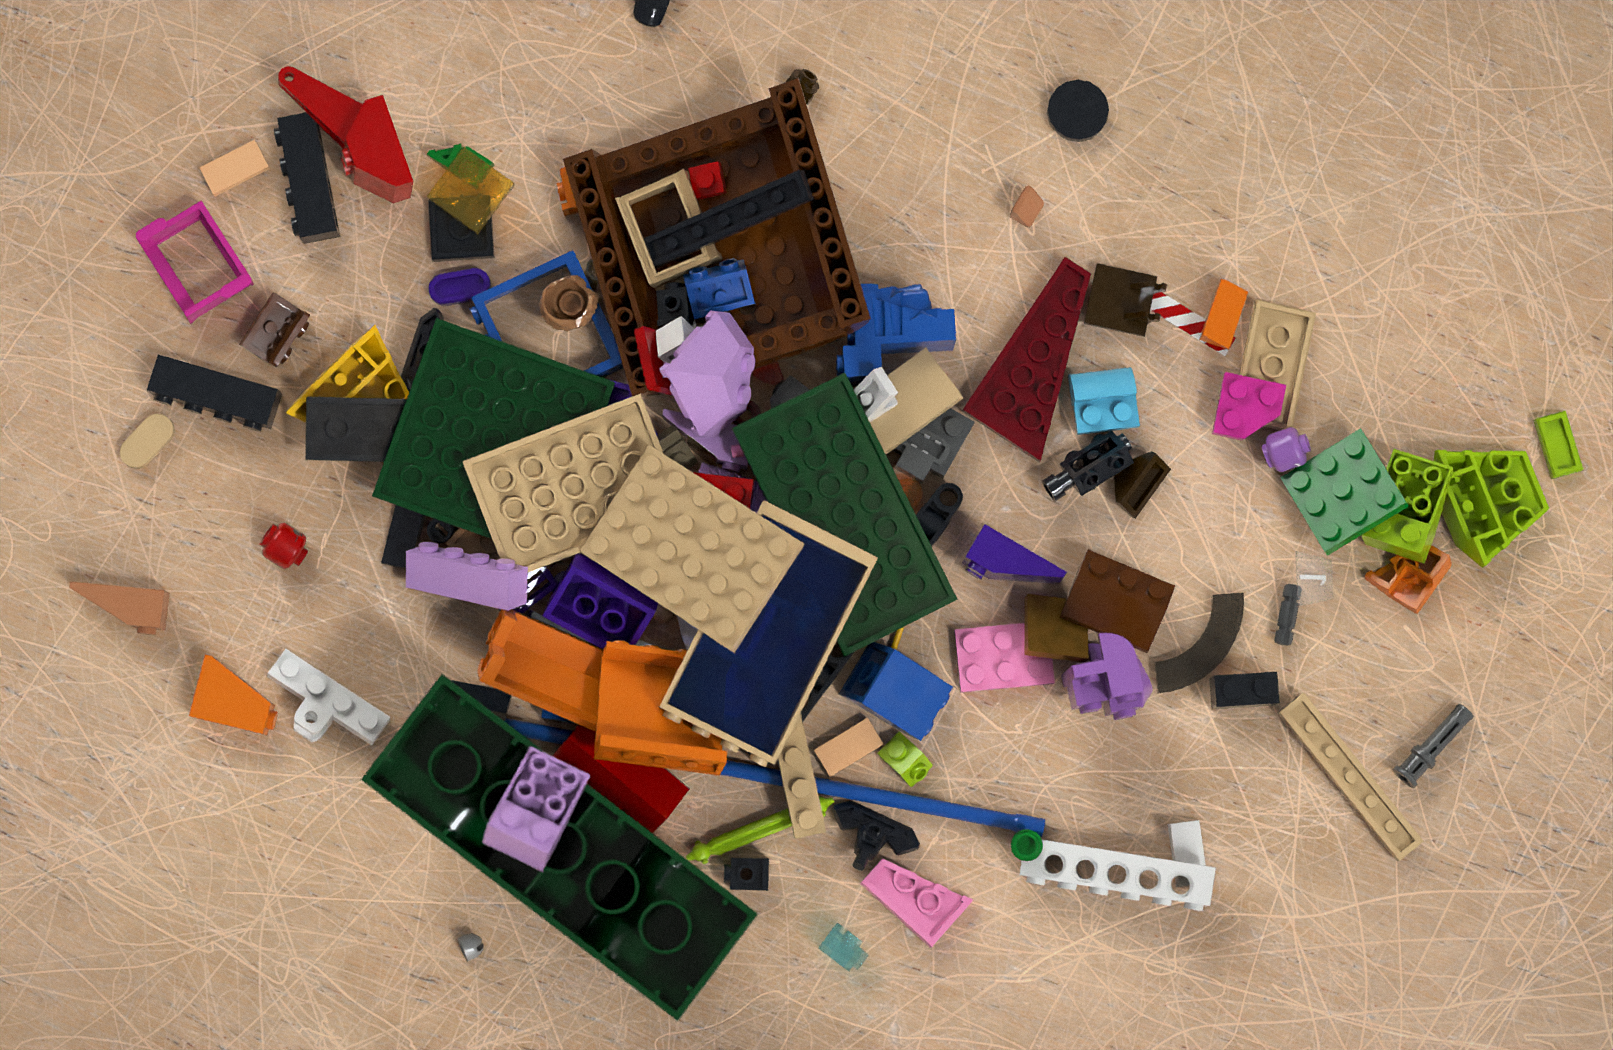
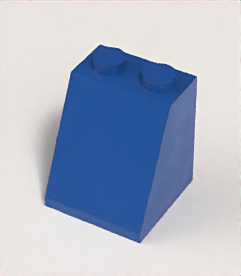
(896, 690)

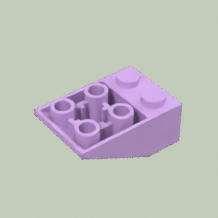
(535, 808)

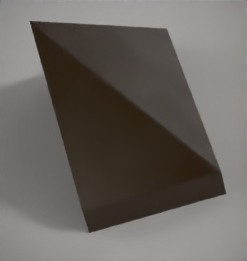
(1139, 482)

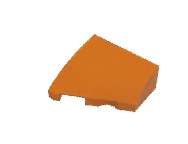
(1411, 581)

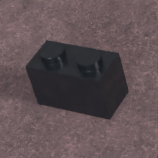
(1244, 690)

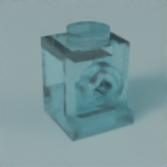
(843, 948)

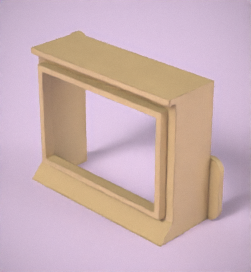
(675, 273)

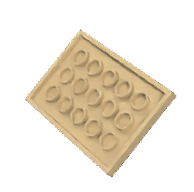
(557, 484)
(692, 548)

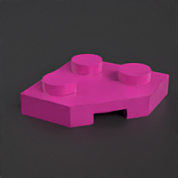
(1246, 405)

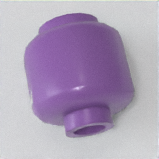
(1286, 449)

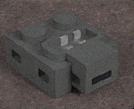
(933, 446)

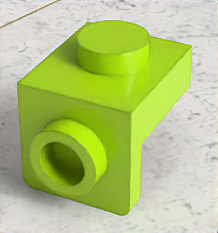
(905, 759)

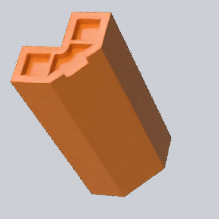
(543, 667)

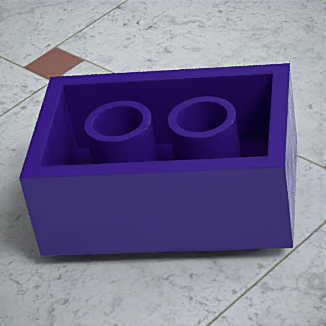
(599, 604)

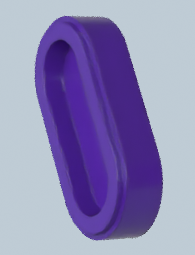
(458, 286)

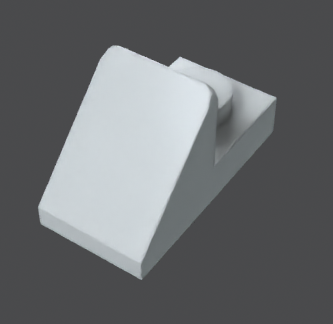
(876, 394)

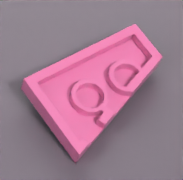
(918, 903)

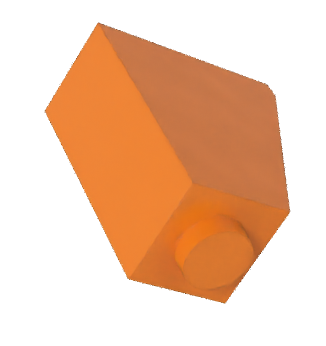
(230, 700)

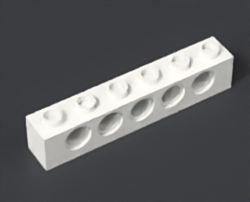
(1199, 876)

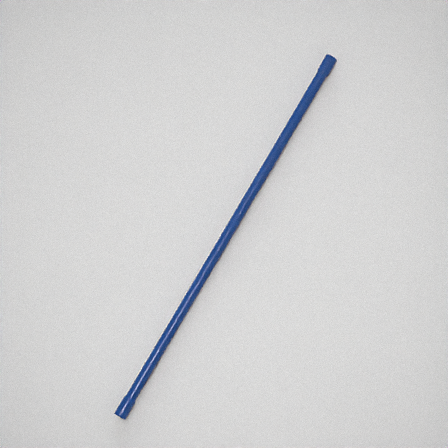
(845, 790)

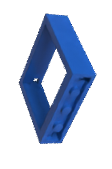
(567, 260)

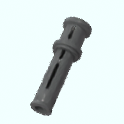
(1424, 755)

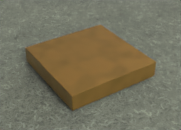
(1049, 634)

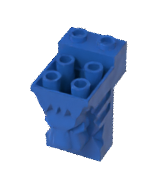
(898, 324)

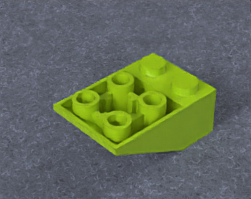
(1424, 489)

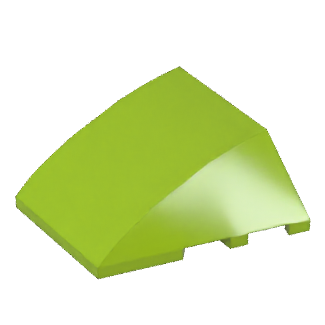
(1490, 500)

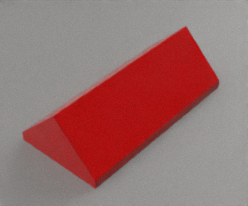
(638, 790)

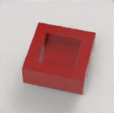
(707, 180)

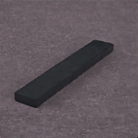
(729, 218)

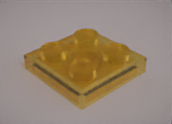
(470, 190)

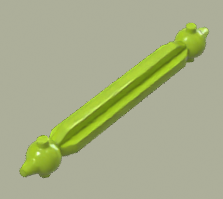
(747, 834)

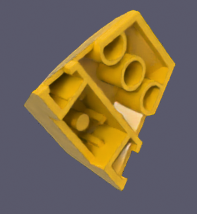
(359, 372)

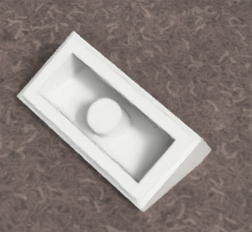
(1186, 846)

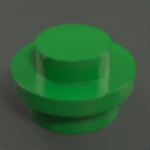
(1026, 845)

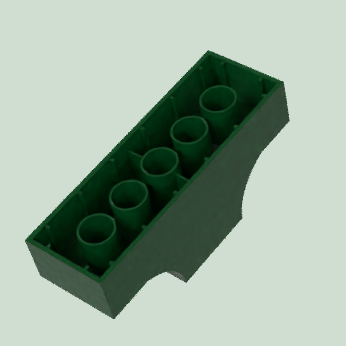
(608, 877)

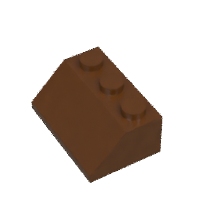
(1117, 600)

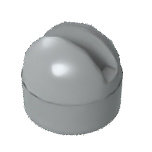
(471, 946)

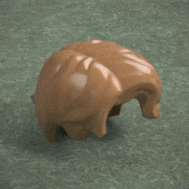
(568, 303)

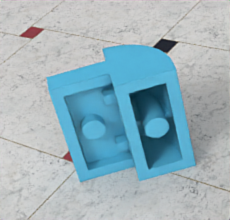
(1104, 400)

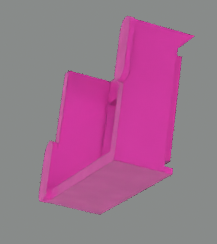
(160, 231)

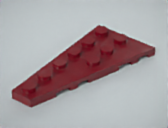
(1026, 378)

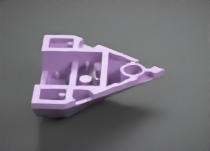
(712, 374)

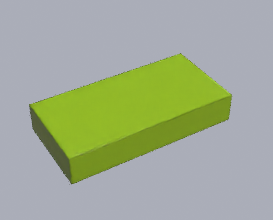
(1558, 445)

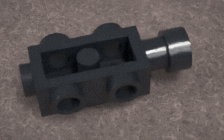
(1092, 466)

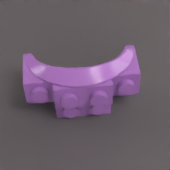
(1109, 679)

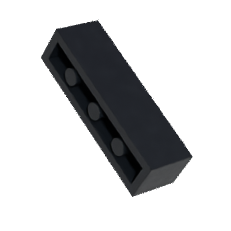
(308, 178)
(214, 392)

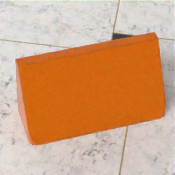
(1224, 314)

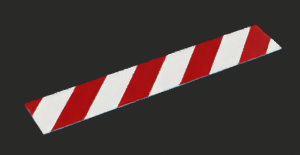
(1182, 318)

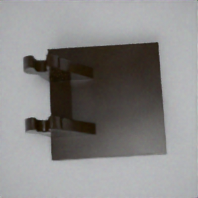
(1122, 300)

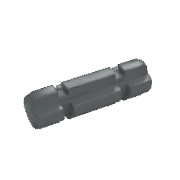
(1287, 616)

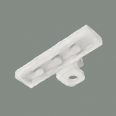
(325, 701)

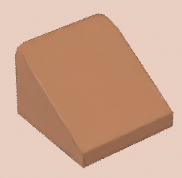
(1027, 207)

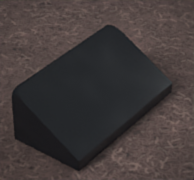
(402, 536)

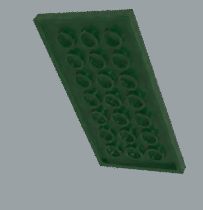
(830, 470)

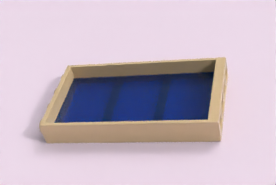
(762, 686)

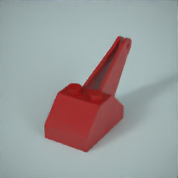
(363, 132)

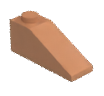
(134, 606)

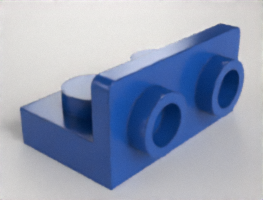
(718, 287)

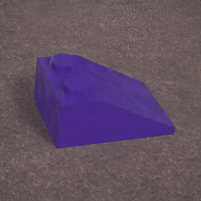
(1004, 559)

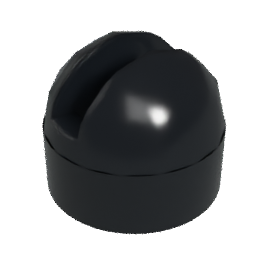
(436, 534)

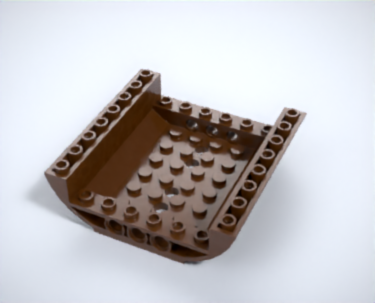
(794, 262)

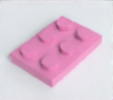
(997, 659)

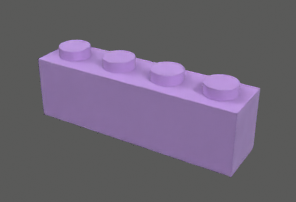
(466, 576)

